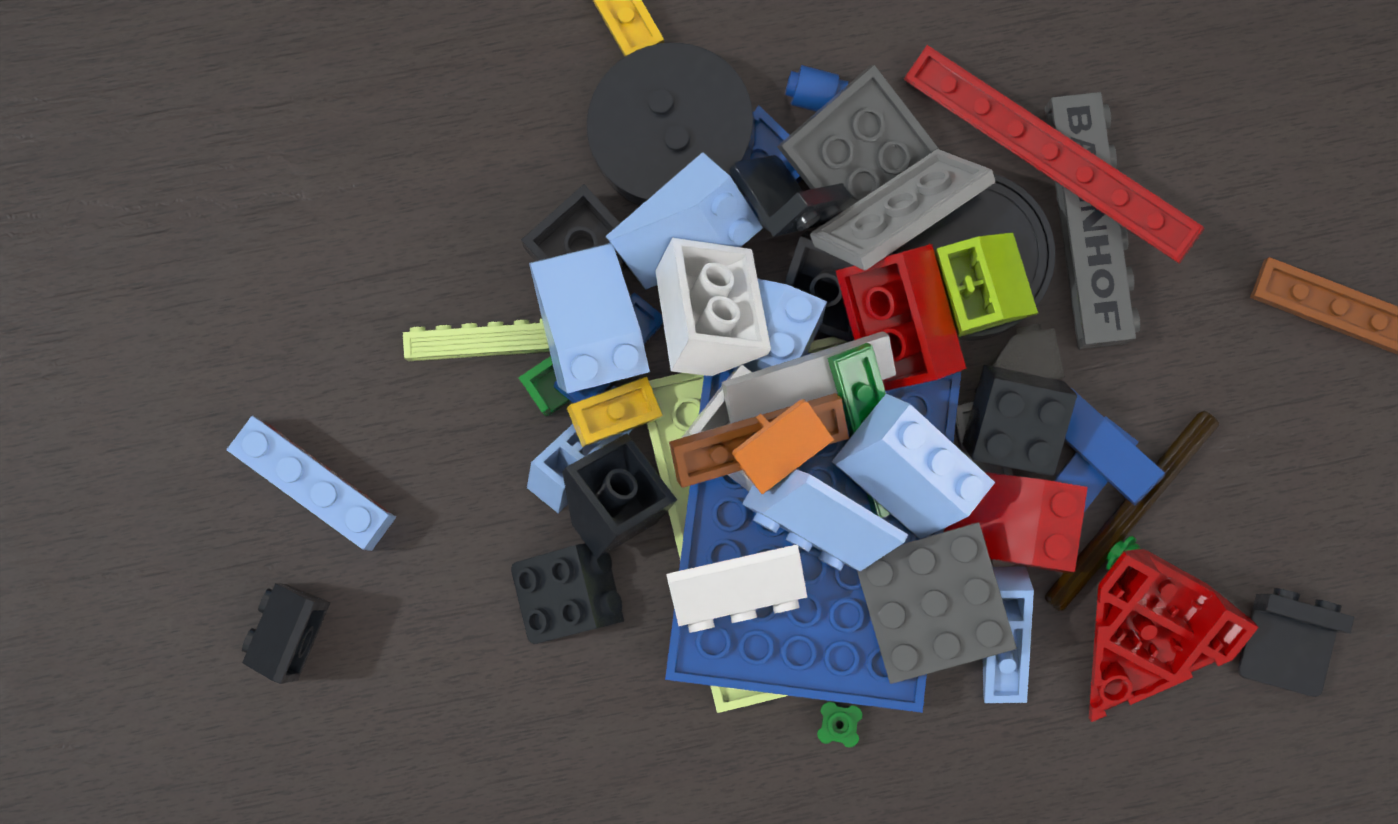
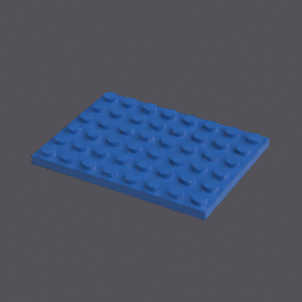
(828, 642)

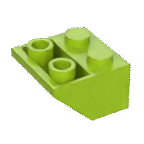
(985, 282)

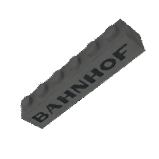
(1092, 240)

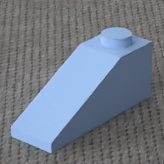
(546, 469)
(1008, 673)

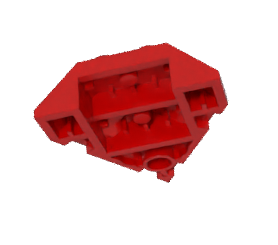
(1157, 630)

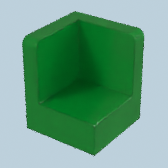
(540, 385)

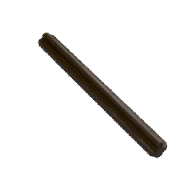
(1129, 515)

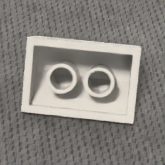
(710, 307)
(738, 588)

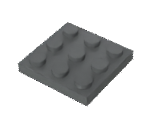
(858, 139)
(936, 604)

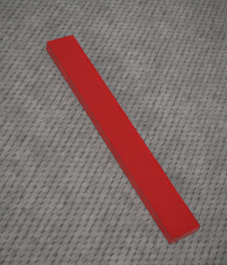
(1054, 154)

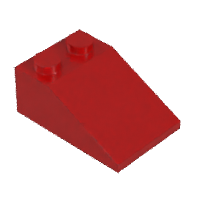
(1030, 522)

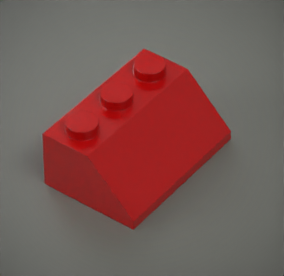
(910, 305)

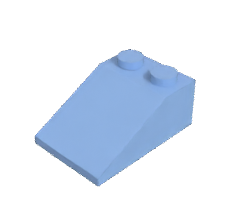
(692, 206)
(588, 318)
(791, 323)

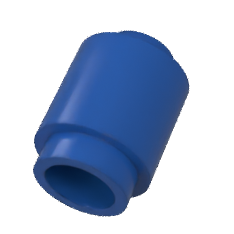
(813, 87)

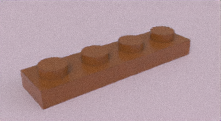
(1327, 304)
(710, 452)

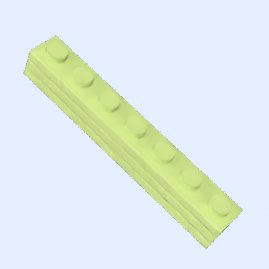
(474, 341)

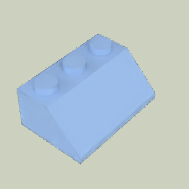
(912, 468)
(824, 519)

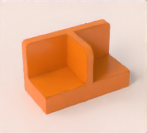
(782, 445)

